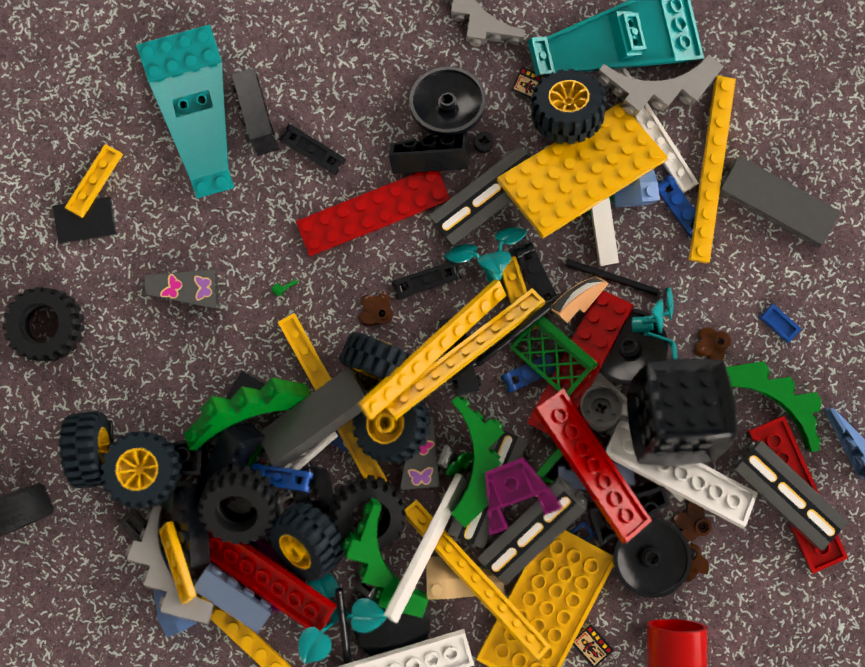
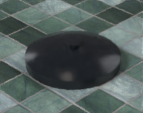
(447, 101)
(633, 351)
(653, 560)
(394, 635)

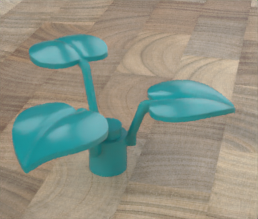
(494, 262)
(644, 324)
(366, 617)

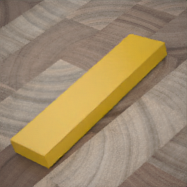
(93, 181)
(514, 282)
(177, 562)

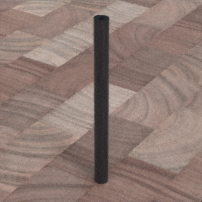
(612, 277)
(515, 333)
(343, 625)

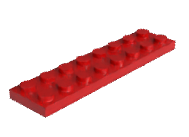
(372, 211)
(596, 337)
(780, 440)
(592, 466)
(272, 582)

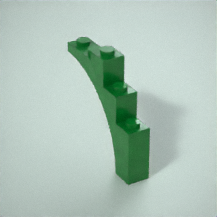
(781, 390)
(222, 412)
(483, 437)
(373, 570)

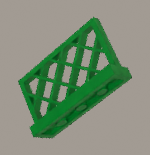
(567, 345)

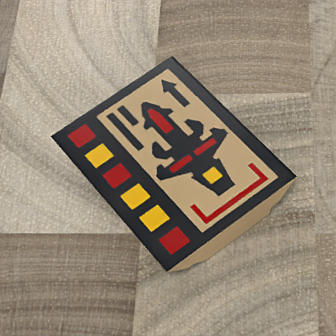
(526, 82)
(592, 646)

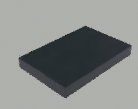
(95, 223)

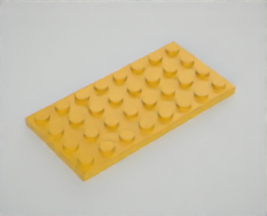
(577, 176)
(554, 598)

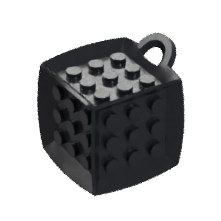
(681, 411)

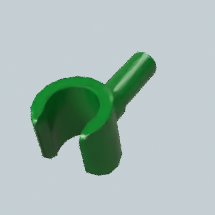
(278, 290)

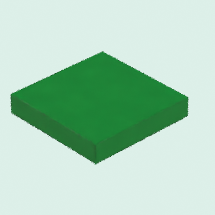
(549, 462)

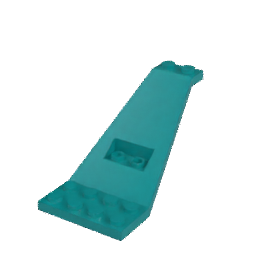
(622, 37)
(182, 70)

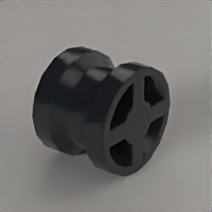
(483, 146)

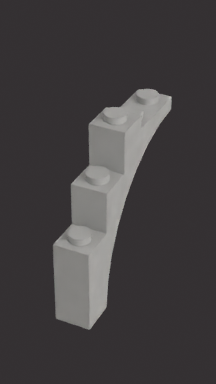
(483, 24)
(660, 93)
(159, 578)

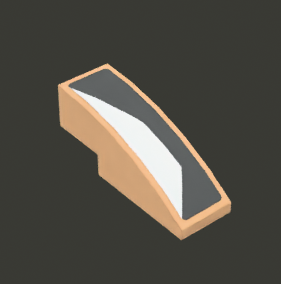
(578, 298)

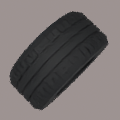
(24, 508)

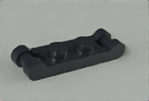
(312, 149)
(535, 272)
(426, 280)

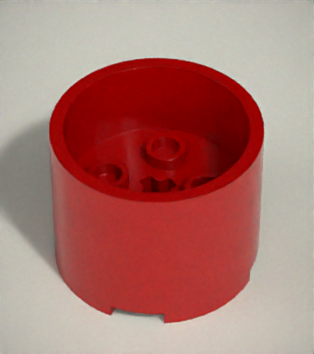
(676, 643)

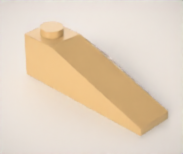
(445, 584)

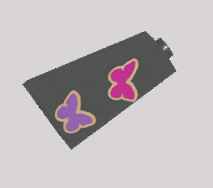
(189, 287)
(422, 468)

